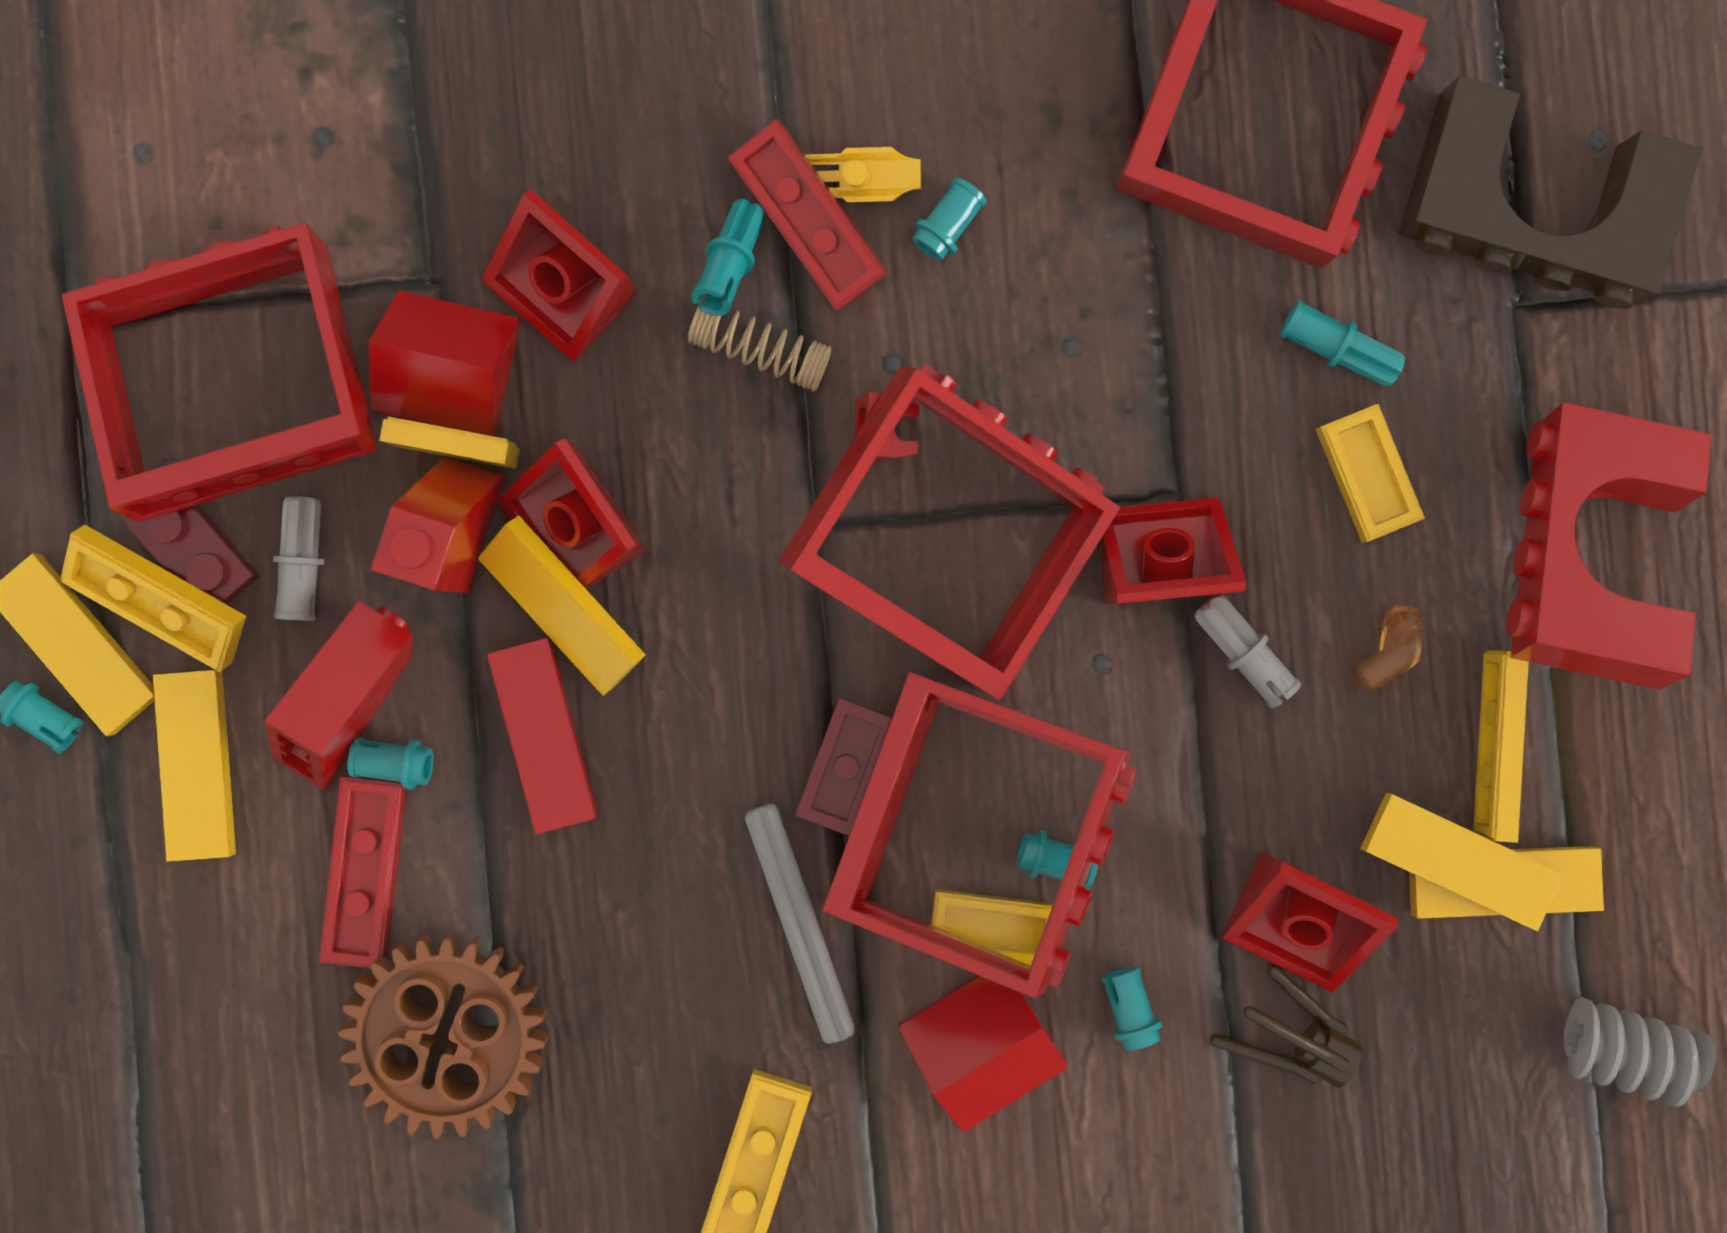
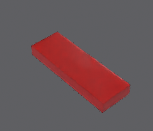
(807, 215)
(543, 735)
(362, 871)

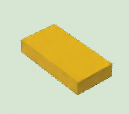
(449, 442)
(1370, 473)
(992, 921)

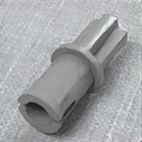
(298, 559)
(1246, 650)

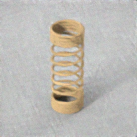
(704, 330)

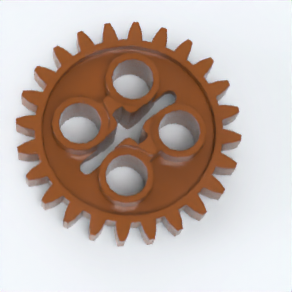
(391, 1017)

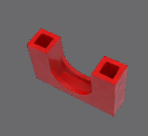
(1560, 609)

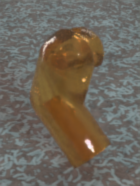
(1398, 648)

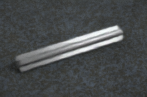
(799, 923)

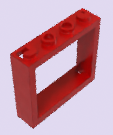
(1247, 220)
(176, 283)
(1032, 457)
(882, 805)

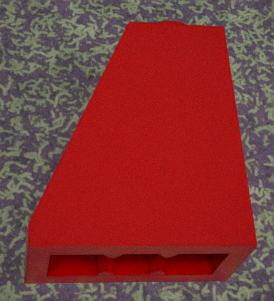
(440, 527)
(339, 693)

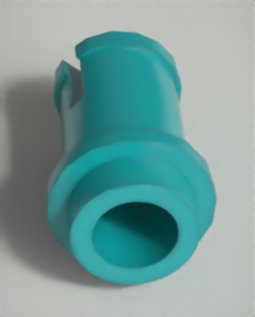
(948, 220)
(38, 716)
(391, 762)
(1047, 857)
(1131, 1009)

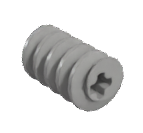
(1637, 1052)

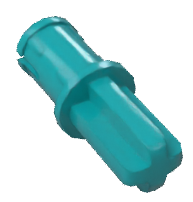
(729, 258)
(1342, 344)

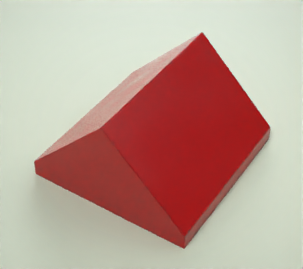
(556, 277)
(441, 363)
(573, 514)
(1169, 552)
(1305, 923)
(980, 1049)

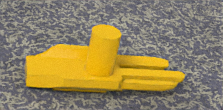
(870, 173)

